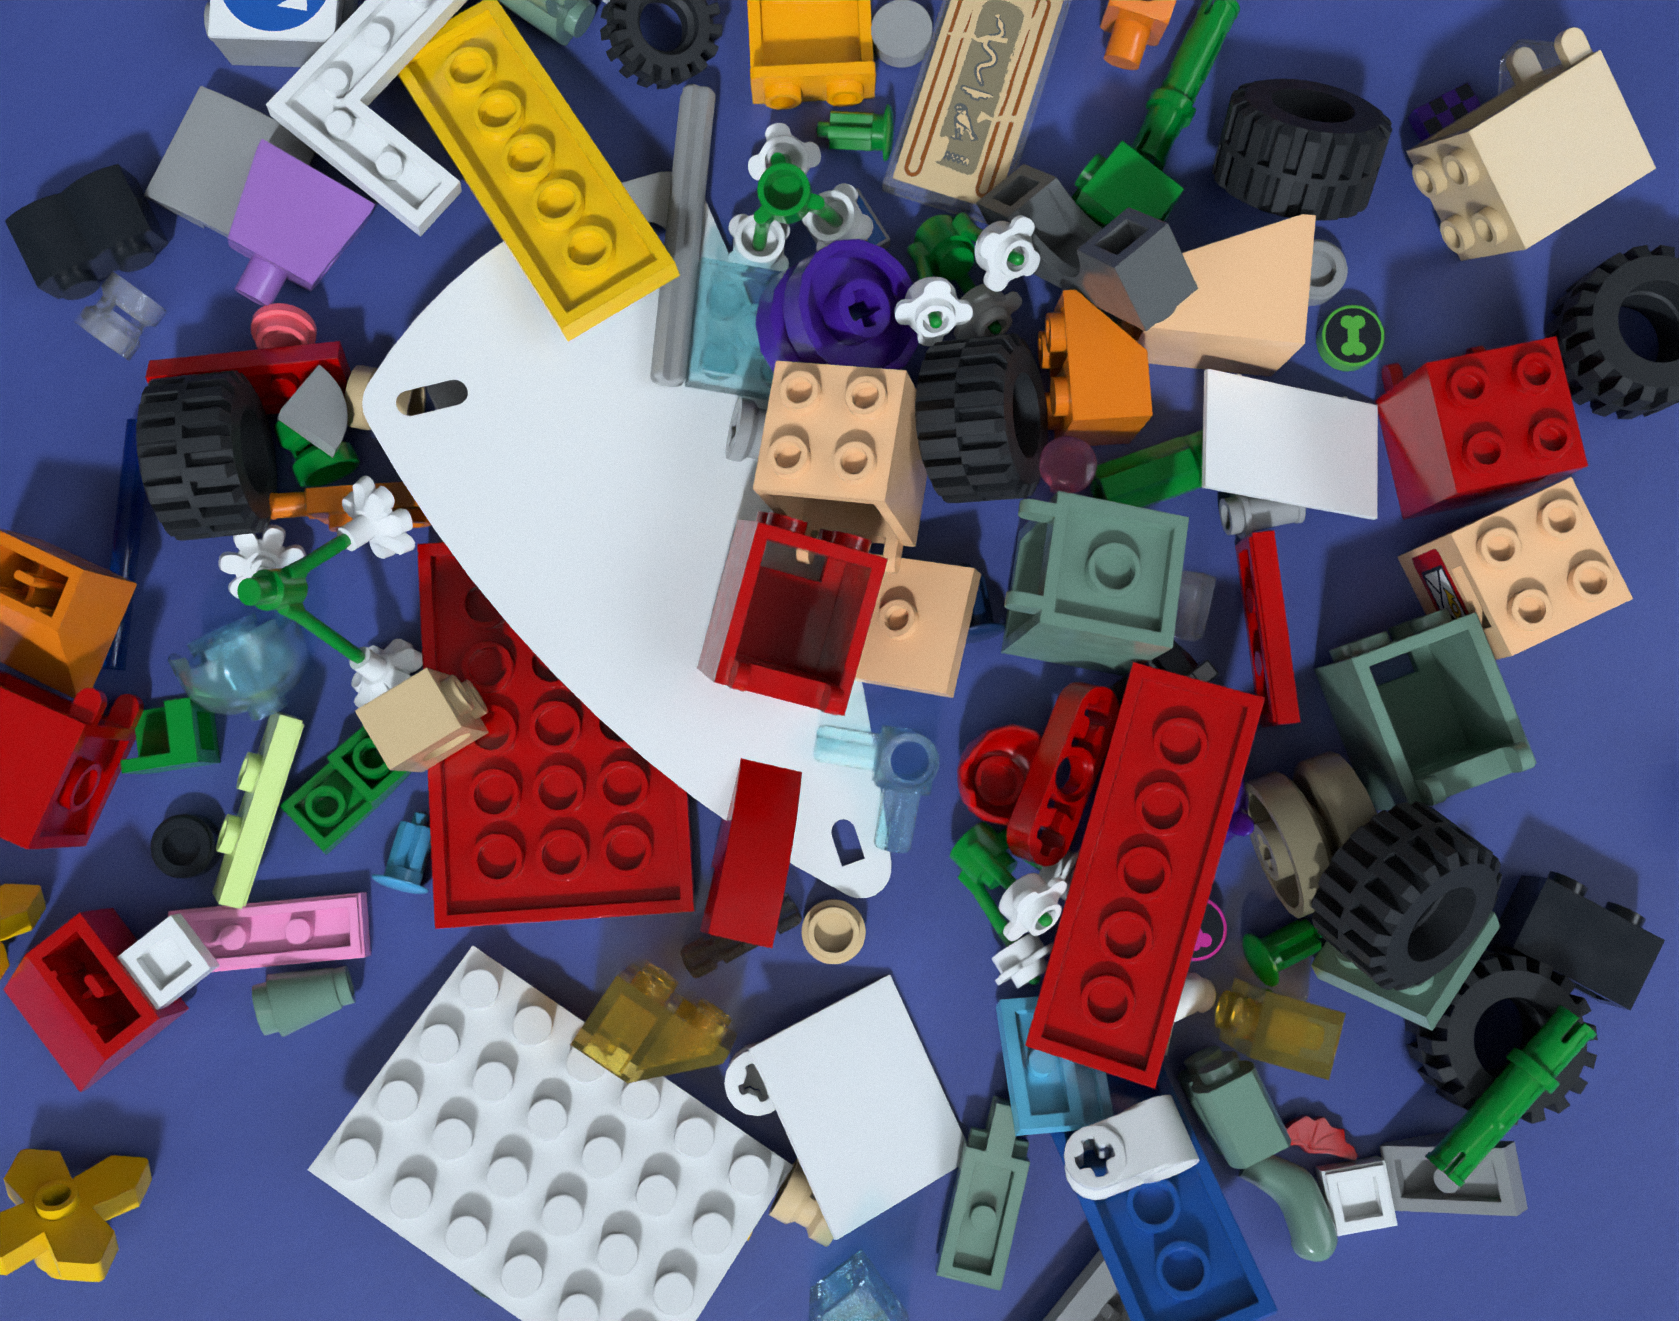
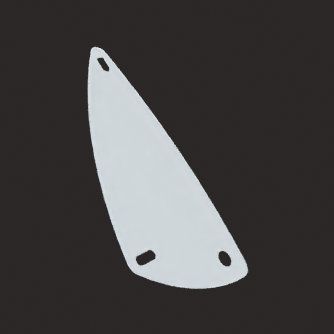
(605, 530)

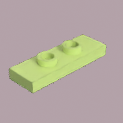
(246, 834)

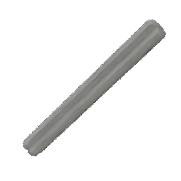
(683, 235)

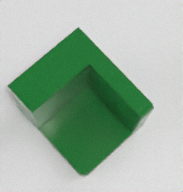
(174, 739)

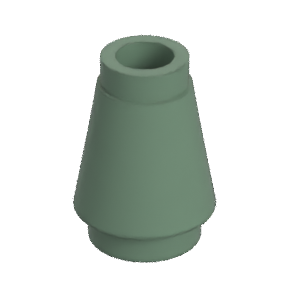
(300, 998)

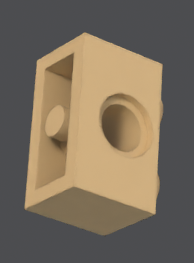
(424, 720)

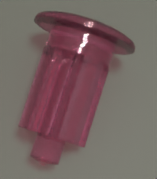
(1067, 464)

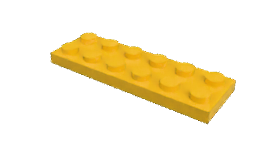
(535, 170)

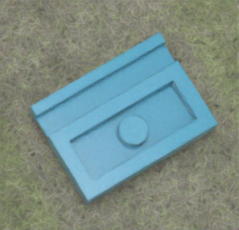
(1045, 1089)

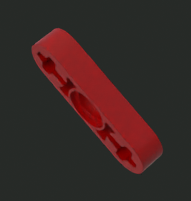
(1040, 786)

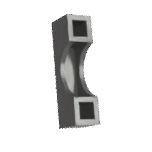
(1123, 268)

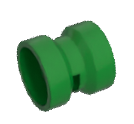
(311, 464)

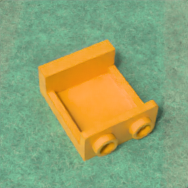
(810, 52)

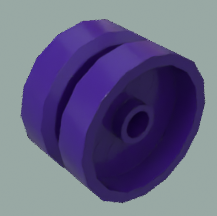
(837, 309)

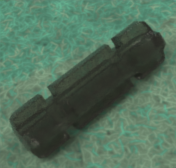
(703, 955)

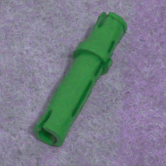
(1173, 102)
(1511, 1095)

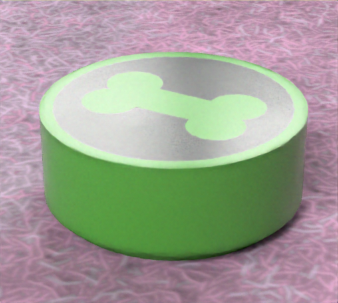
(1350, 338)

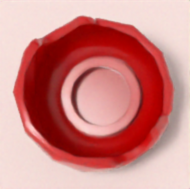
(995, 771)

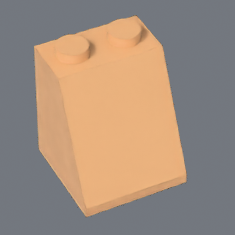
(1246, 305)

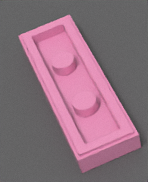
(283, 931)

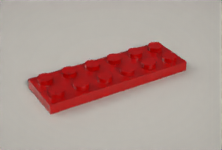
(1144, 873)

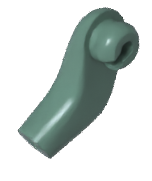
(1302, 1205)

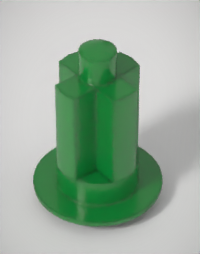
(859, 131)
(1280, 949)

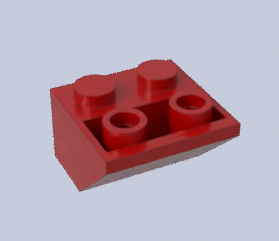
(85, 998)

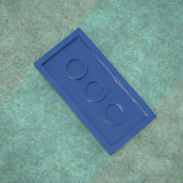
(1173, 1239)

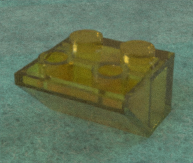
(652, 1031)

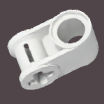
(1143, 1147)

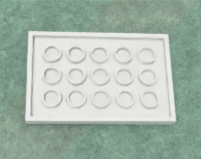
(546, 1167)

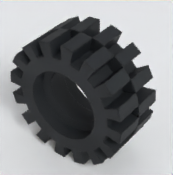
(654, 65)

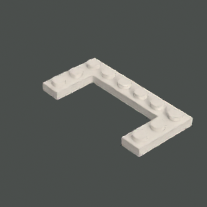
(330, 111)

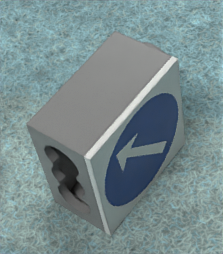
(273, 30)

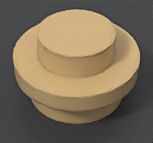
(833, 931)

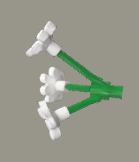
(276, 580)

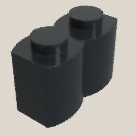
(87, 233)

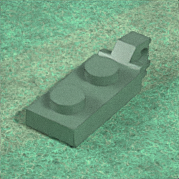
(985, 1201)

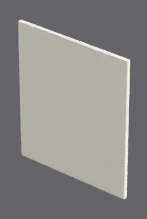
(860, 1105)

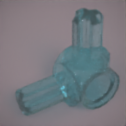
(900, 791)

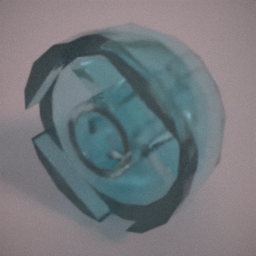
(244, 666)

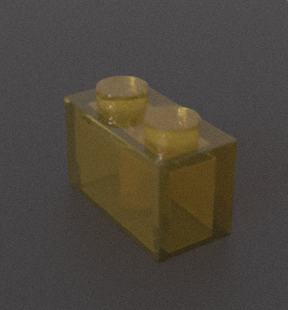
(1279, 1027)

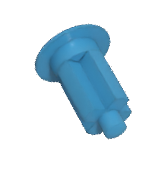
(408, 856)

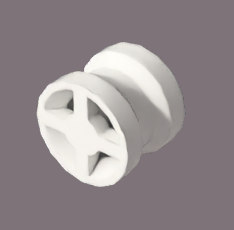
(741, 1076)

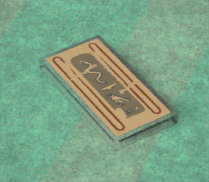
(974, 101)

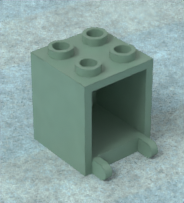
(1094, 583)
(1429, 729)

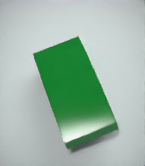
(343, 792)

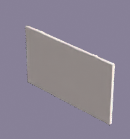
(1289, 445)

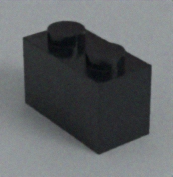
(1590, 944)

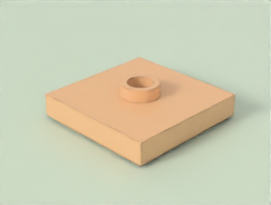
(920, 627)

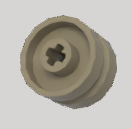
(1305, 824)

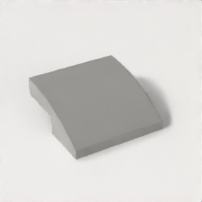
(212, 157)

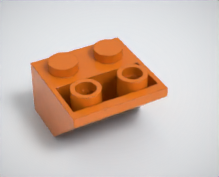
(1095, 374)
(57, 612)

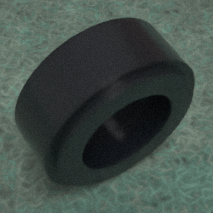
(185, 846)

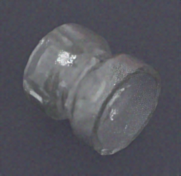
(113, 328)

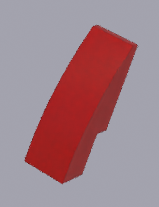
(753, 855)

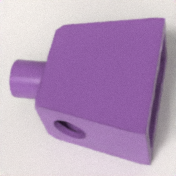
(291, 224)

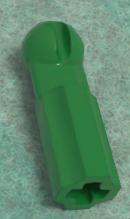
(1152, 473)

